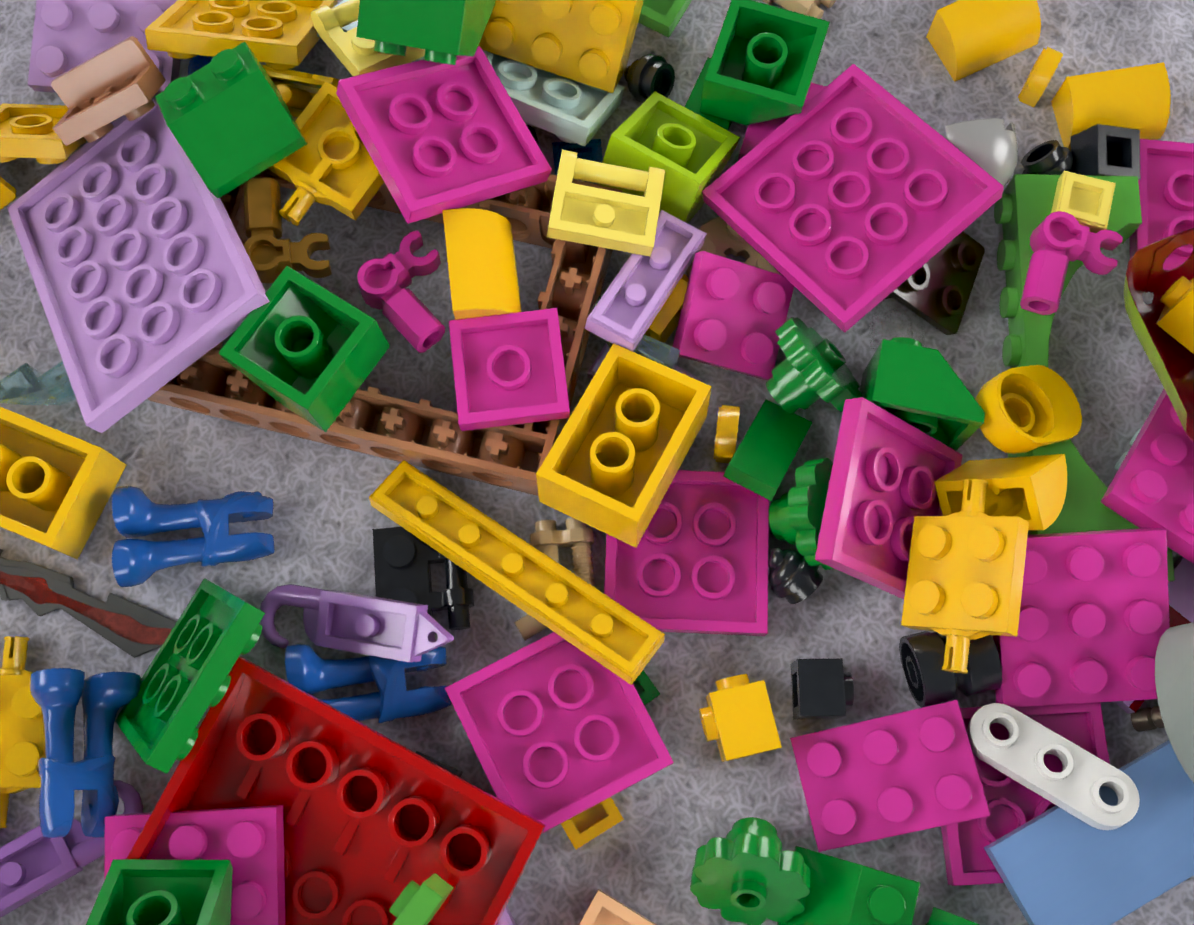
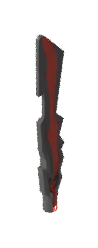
(117, 619)

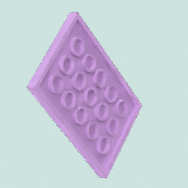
(132, 265)

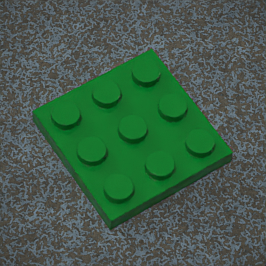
(189, 675)

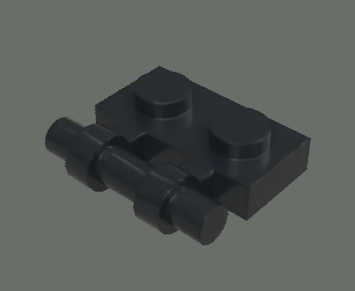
(405, 575)

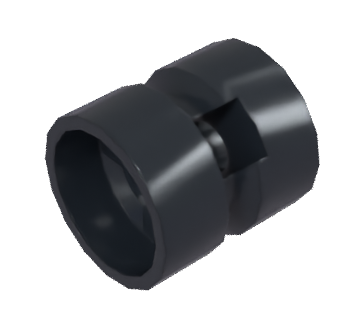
(930, 685)

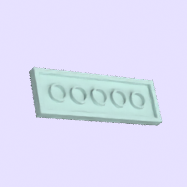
(549, 100)

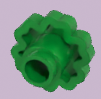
(810, 370)
(800, 511)
(750, 875)

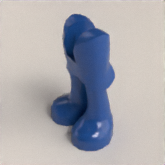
(138, 516)
(58, 695)
(393, 701)

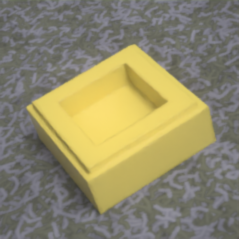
(1085, 199)

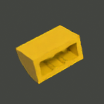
(983, 32)
(1118, 97)
(480, 263)
(1016, 487)

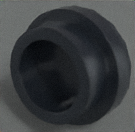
(649, 75)
(1048, 159)
(792, 575)

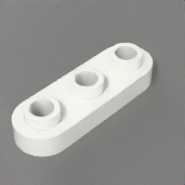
(1073, 788)

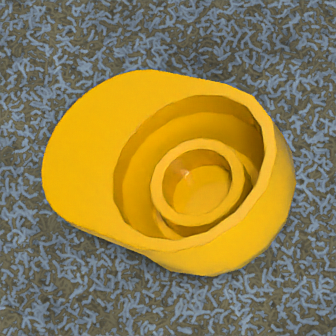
(1028, 409)

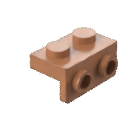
(105, 89)

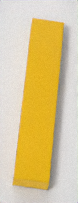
(518, 572)

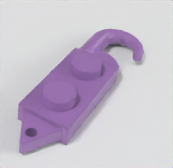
(356, 622)
(40, 863)

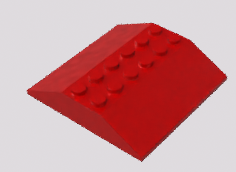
(354, 808)

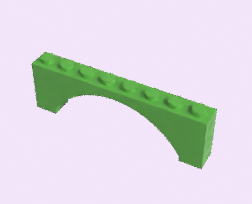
(1020, 210)

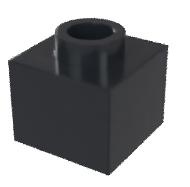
(1106, 151)
(820, 689)

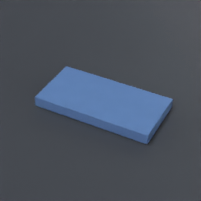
(1093, 876)

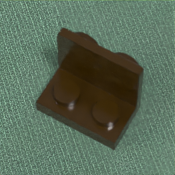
(943, 284)

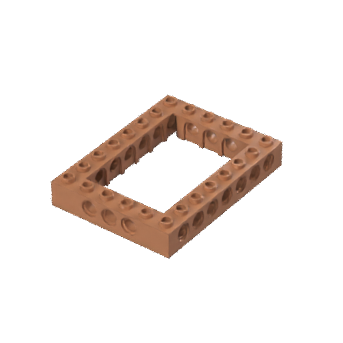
(411, 430)

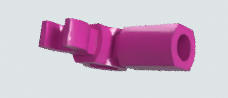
(1054, 244)
(385, 285)

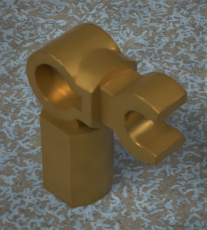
(264, 230)

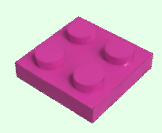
(732, 315)
(508, 369)

